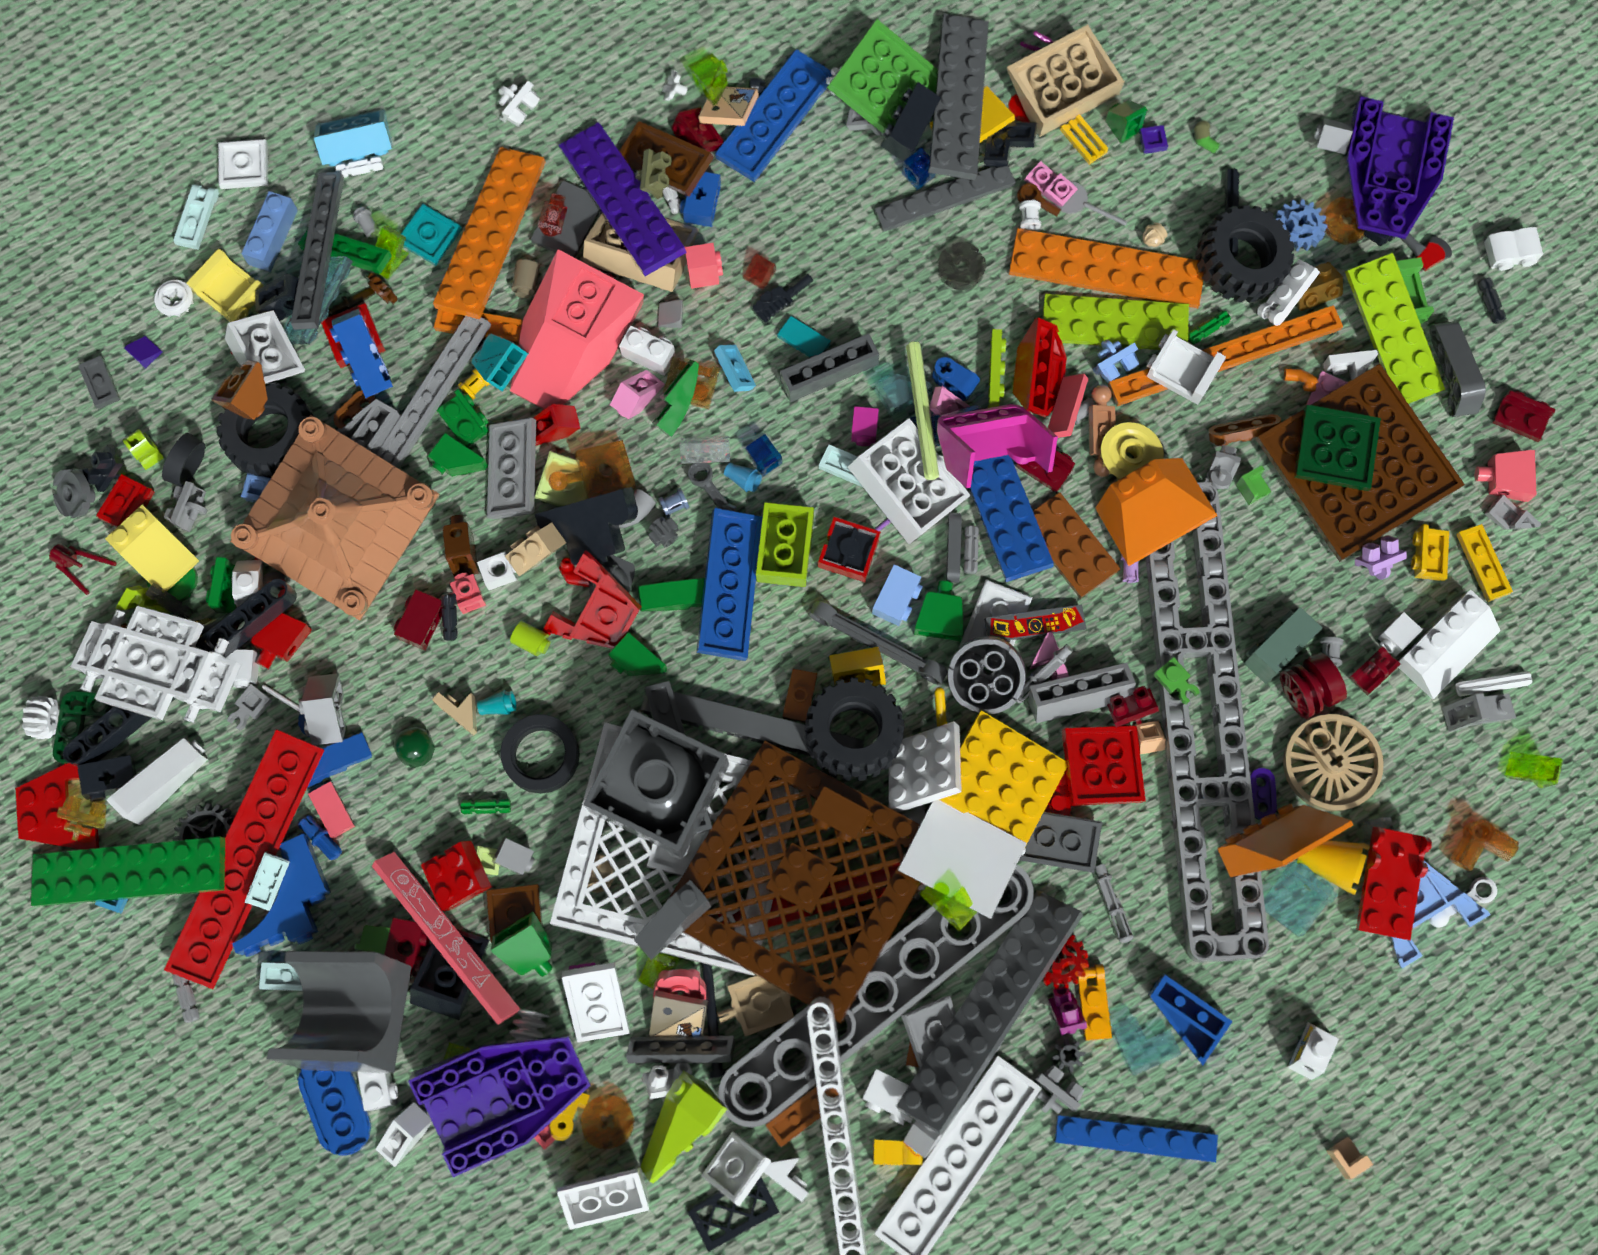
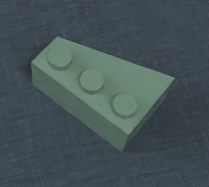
(1281, 644)

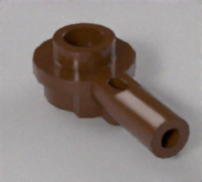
(1031, 192)

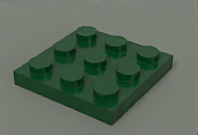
(1337, 447)

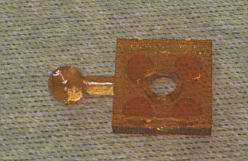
(594, 482)

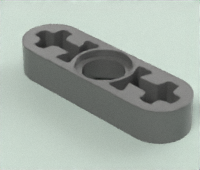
(954, 547)

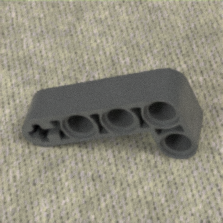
(1459, 368)

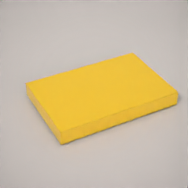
(994, 114)

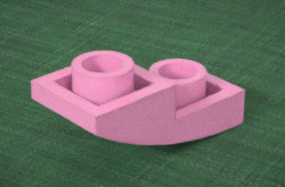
(1053, 187)

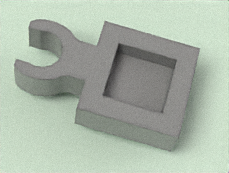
(251, 704)

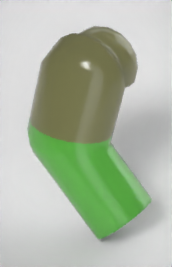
(1202, 137)

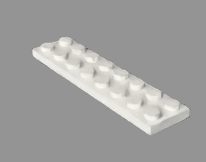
(958, 1160)

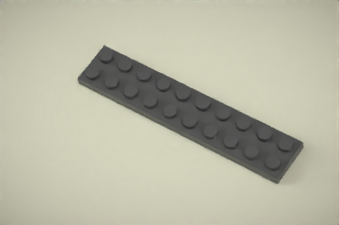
(989, 1013)

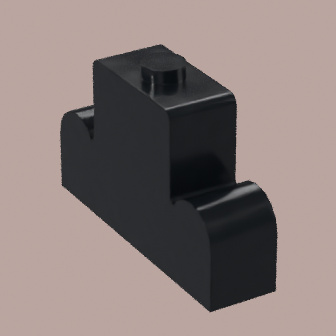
(593, 524)

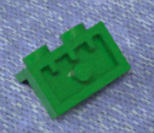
(463, 419)

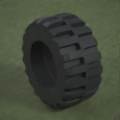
(1259, 231)
(235, 430)
(858, 697)

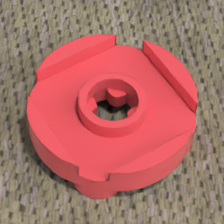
(683, 980)

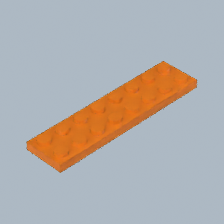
(489, 233)
(1106, 268)

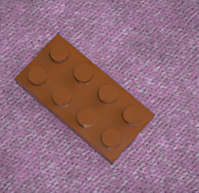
(1073, 546)

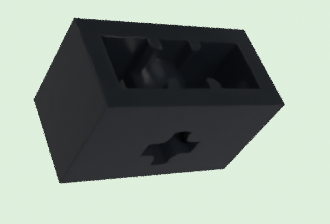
(94, 774)

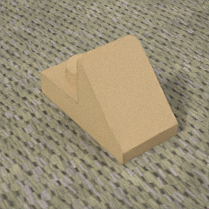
(464, 714)

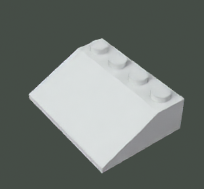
(896, 482)

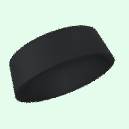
(183, 460)

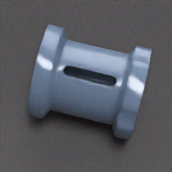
(673, 503)

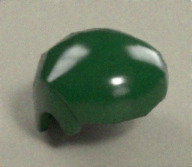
(414, 746)

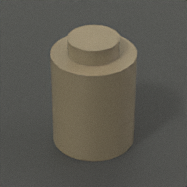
(525, 278)

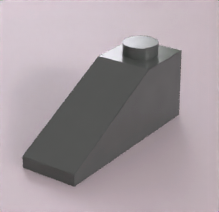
(672, 919)

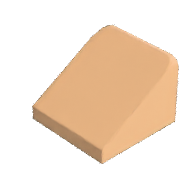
(1150, 737)

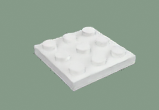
(926, 768)

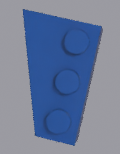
(361, 353)
(1191, 1017)

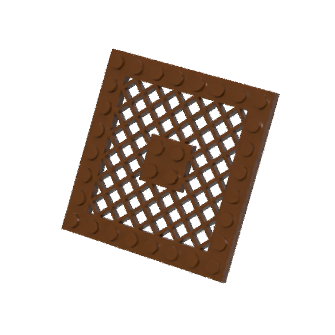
(800, 881)

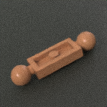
(1100, 422)

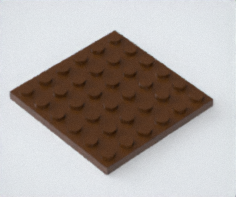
(1406, 475)

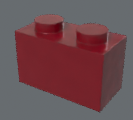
(419, 620)

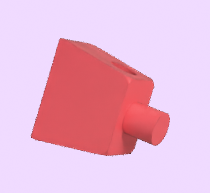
(1510, 475)

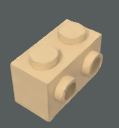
(535, 548)

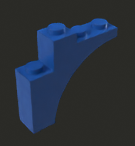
(290, 913)

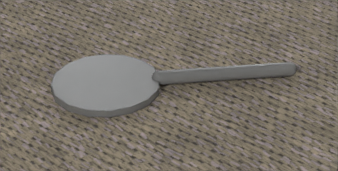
(1079, 201)

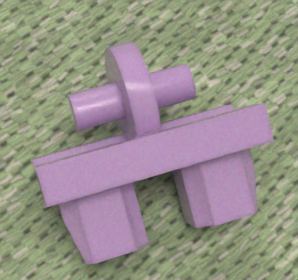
(1381, 560)

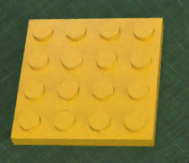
(1005, 777)

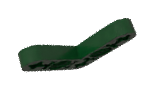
(77, 715)

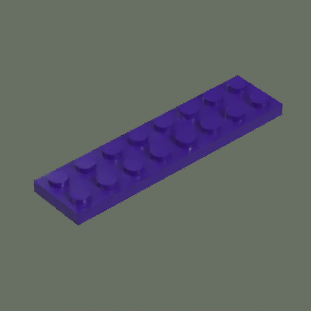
(621, 201)

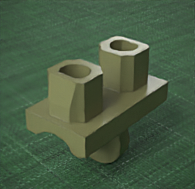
(653, 173)

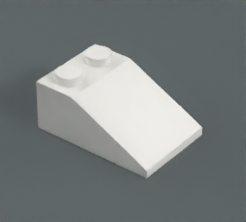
(264, 341)

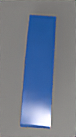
(340, 756)

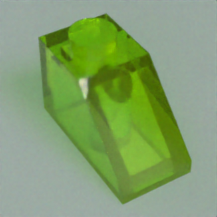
(710, 77)

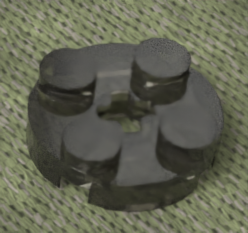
(953, 256)

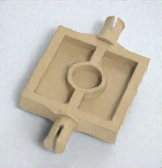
(757, 1005)

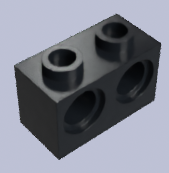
(277, 296)

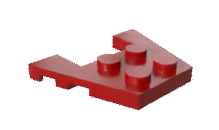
(606, 614)
(38, 808)

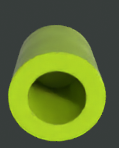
(530, 639)

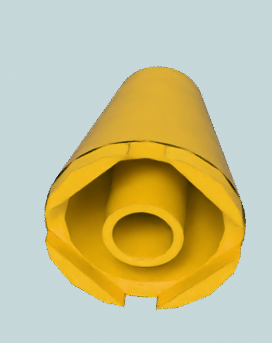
(1337, 862)

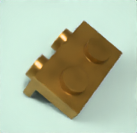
(1324, 288)

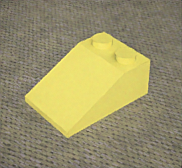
(152, 549)

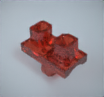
(553, 215)

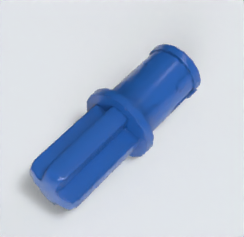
(320, 838)

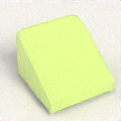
(486, 856)

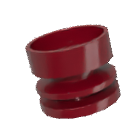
(1313, 685)

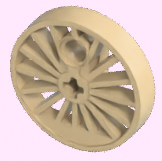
(1341, 771)

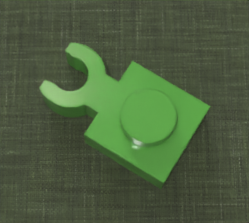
(1174, 678)

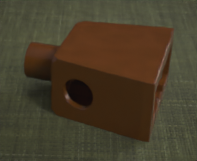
(460, 546)

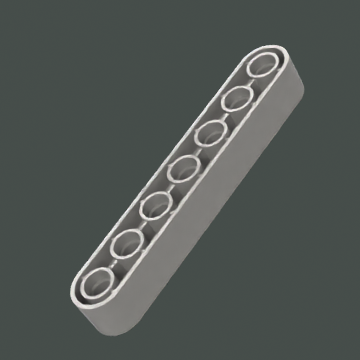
(864, 1018)

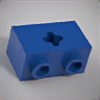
(703, 210)

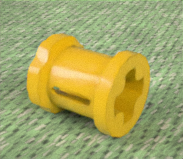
(473, 384)

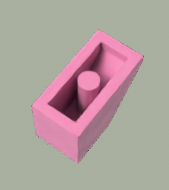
(636, 393)

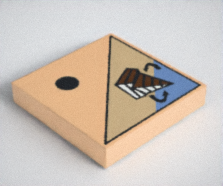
(732, 107)

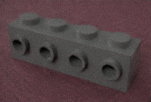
(829, 367)

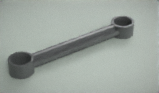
(926, 668)

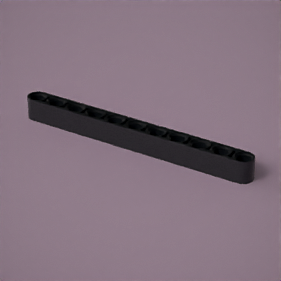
(227, 628)

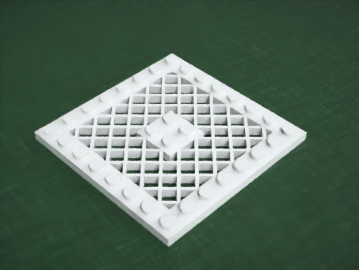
(574, 915)

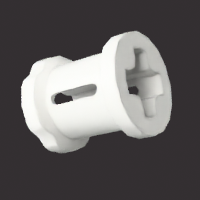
(1030, 215)

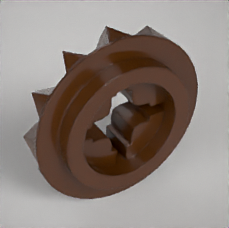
(381, 288)

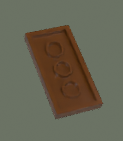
(687, 160)

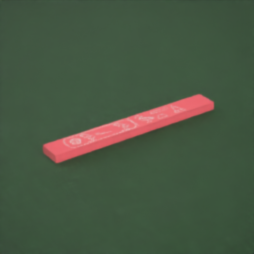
(446, 938)

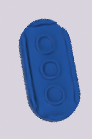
(335, 1110)

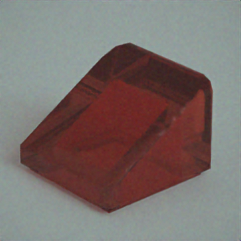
(760, 271)

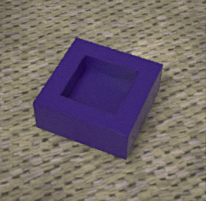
(1153, 139)

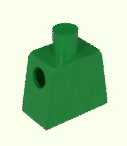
(941, 614)
(524, 946)

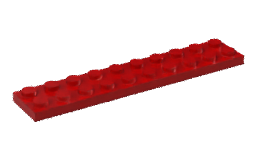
(255, 830)

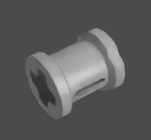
(1331, 647)

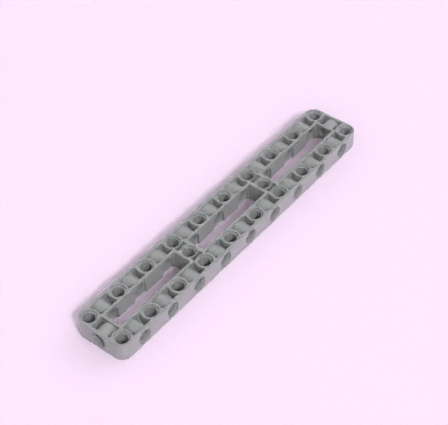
(1232, 760)

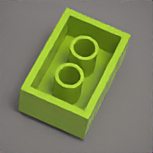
(785, 544)

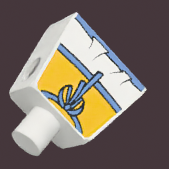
(1314, 1051)

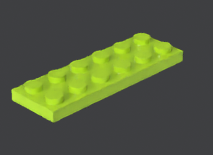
(1128, 321)
(1395, 327)

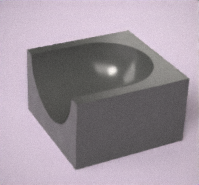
(657, 783)

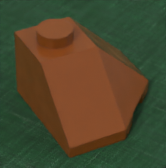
(244, 391)

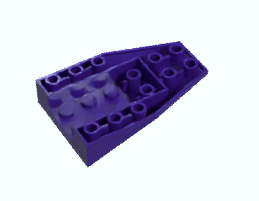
(1394, 166)
(498, 1097)

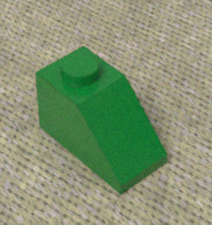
(1126, 119)
(455, 458)
(635, 658)

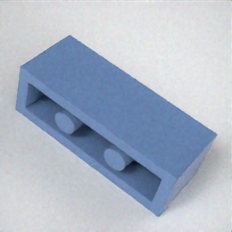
(269, 231)

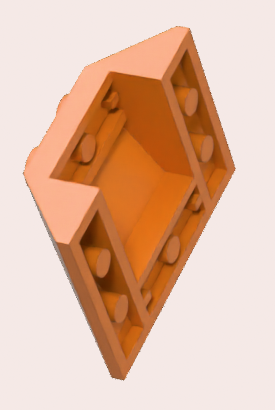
(1153, 507)

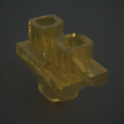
(71, 812)

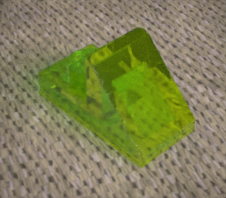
(392, 241)
(1539, 769)
(954, 909)

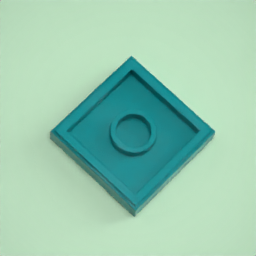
(430, 234)

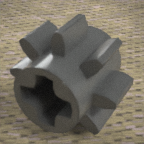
(663, 532)
(1076, 1054)

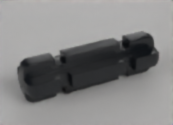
(1492, 300)
(449, 616)

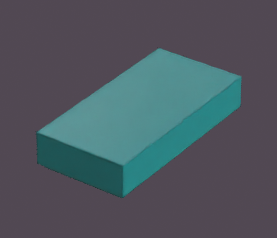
(803, 338)

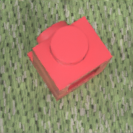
(473, 598)

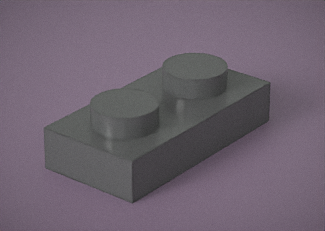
(99, 382)

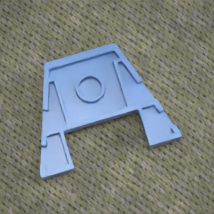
(1433, 897)

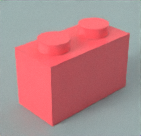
(703, 265)

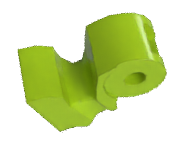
(143, 449)
(135, 597)

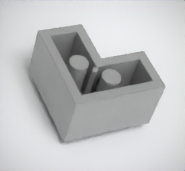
(322, 709)

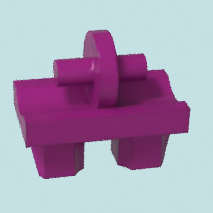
(1066, 1011)

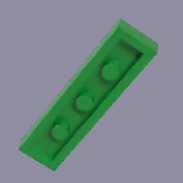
(362, 254)

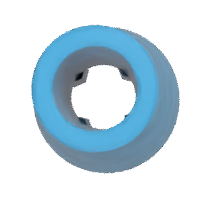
(744, 477)

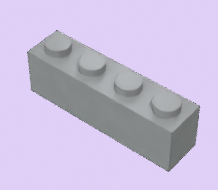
(1080, 692)

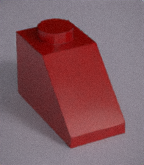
(556, 423)

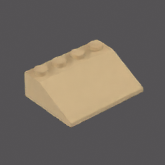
(1065, 80)
(607, 252)

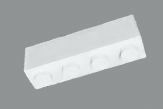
(1450, 644)

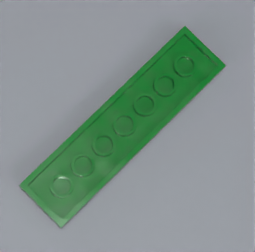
(128, 872)

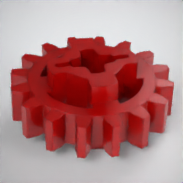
(1070, 966)

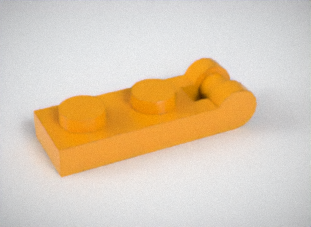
(1095, 1004)

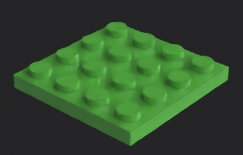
(879, 75)

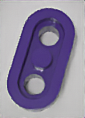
(1263, 794)

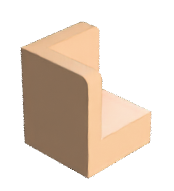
(1348, 1158)

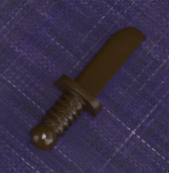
(351, 302)

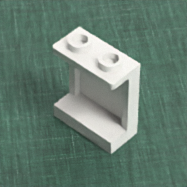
(1184, 367)

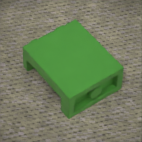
(1410, 272)

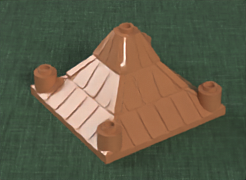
(335, 517)

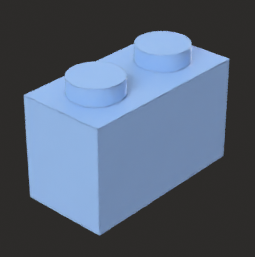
(897, 595)

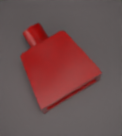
(279, 639)

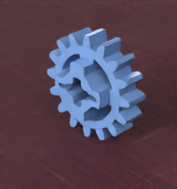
(1312, 224)

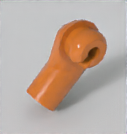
(1299, 375)

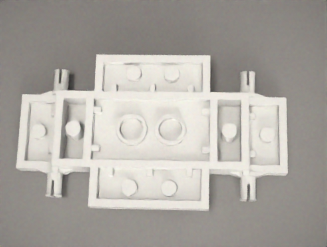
(153, 664)

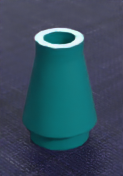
(499, 703)

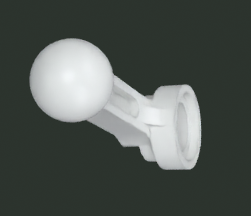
(1442, 917)

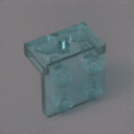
(1298, 898)

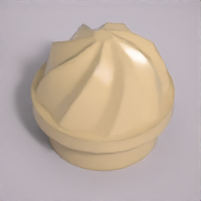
(1154, 235)

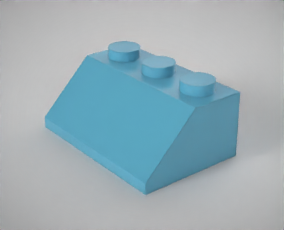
(353, 138)

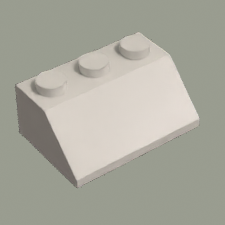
(604, 1198)

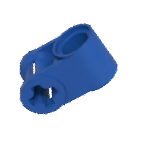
(957, 379)

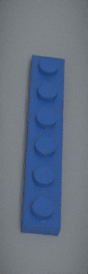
(1136, 1138)

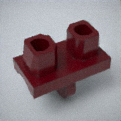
(1374, 671)
(1132, 707)

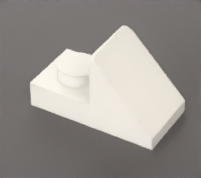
(1355, 362)
(779, 1172)

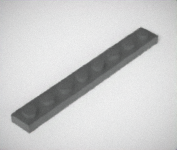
(317, 251)

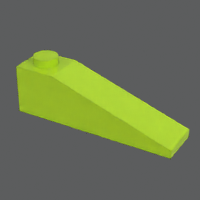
(686, 1114)

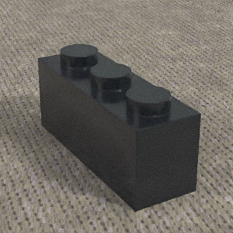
(909, 121)

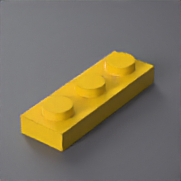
(1484, 563)

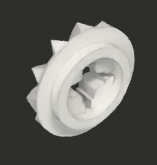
(169, 290)

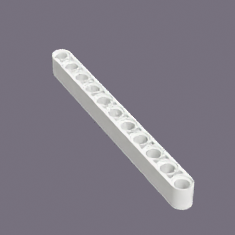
(836, 1132)

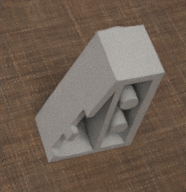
(371, 425)

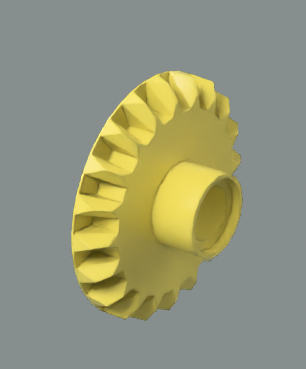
(1129, 438)

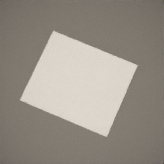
(964, 853)

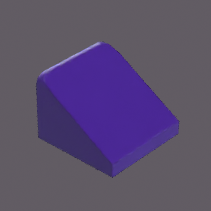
(143, 351)

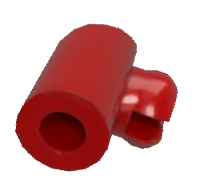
(567, 571)

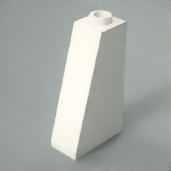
(158, 781)

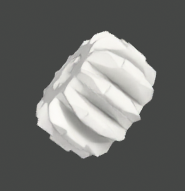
(40, 717)

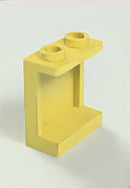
(225, 287)

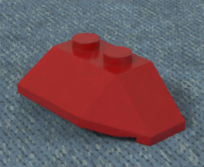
(1039, 368)

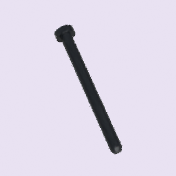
(712, 1020)

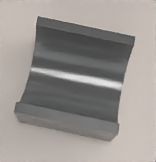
(348, 1012)

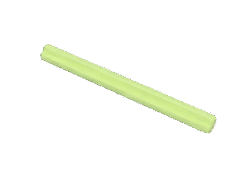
(922, 411)

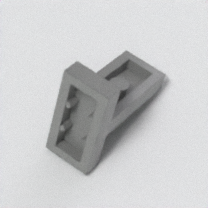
(1478, 710)

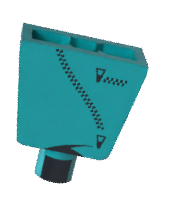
(498, 360)

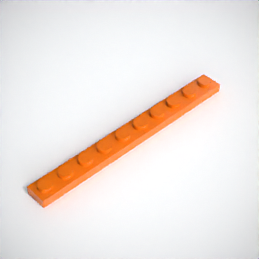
(1239, 350)

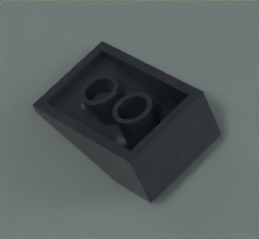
(439, 986)

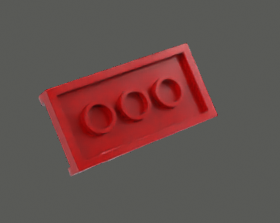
(1392, 882)

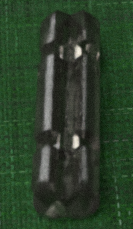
(168, 602)

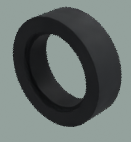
(519, 732)

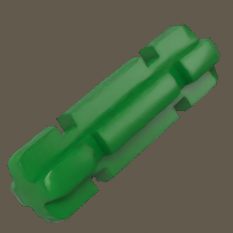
(1209, 327)
(485, 806)

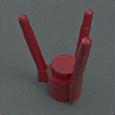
(67, 557)

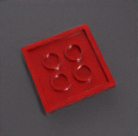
(1103, 765)

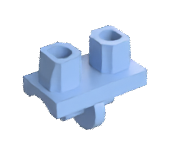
(1126, 357)

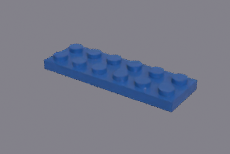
(775, 116)
(1008, 518)
(729, 584)

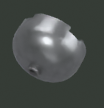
(984, 690)

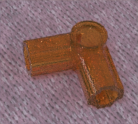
(1492, 840)

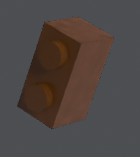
(840, 814)

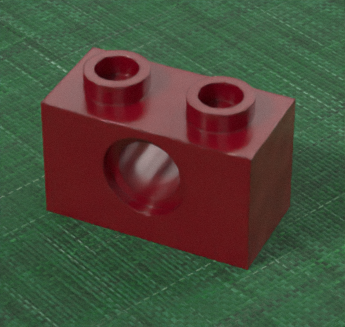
(401, 932)

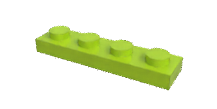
(996, 368)

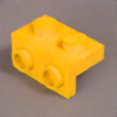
(1430, 554)

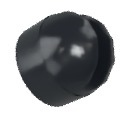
(755, 82)

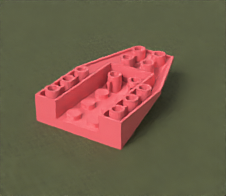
(571, 330)

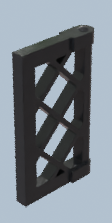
(731, 1233)

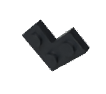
(1012, 135)

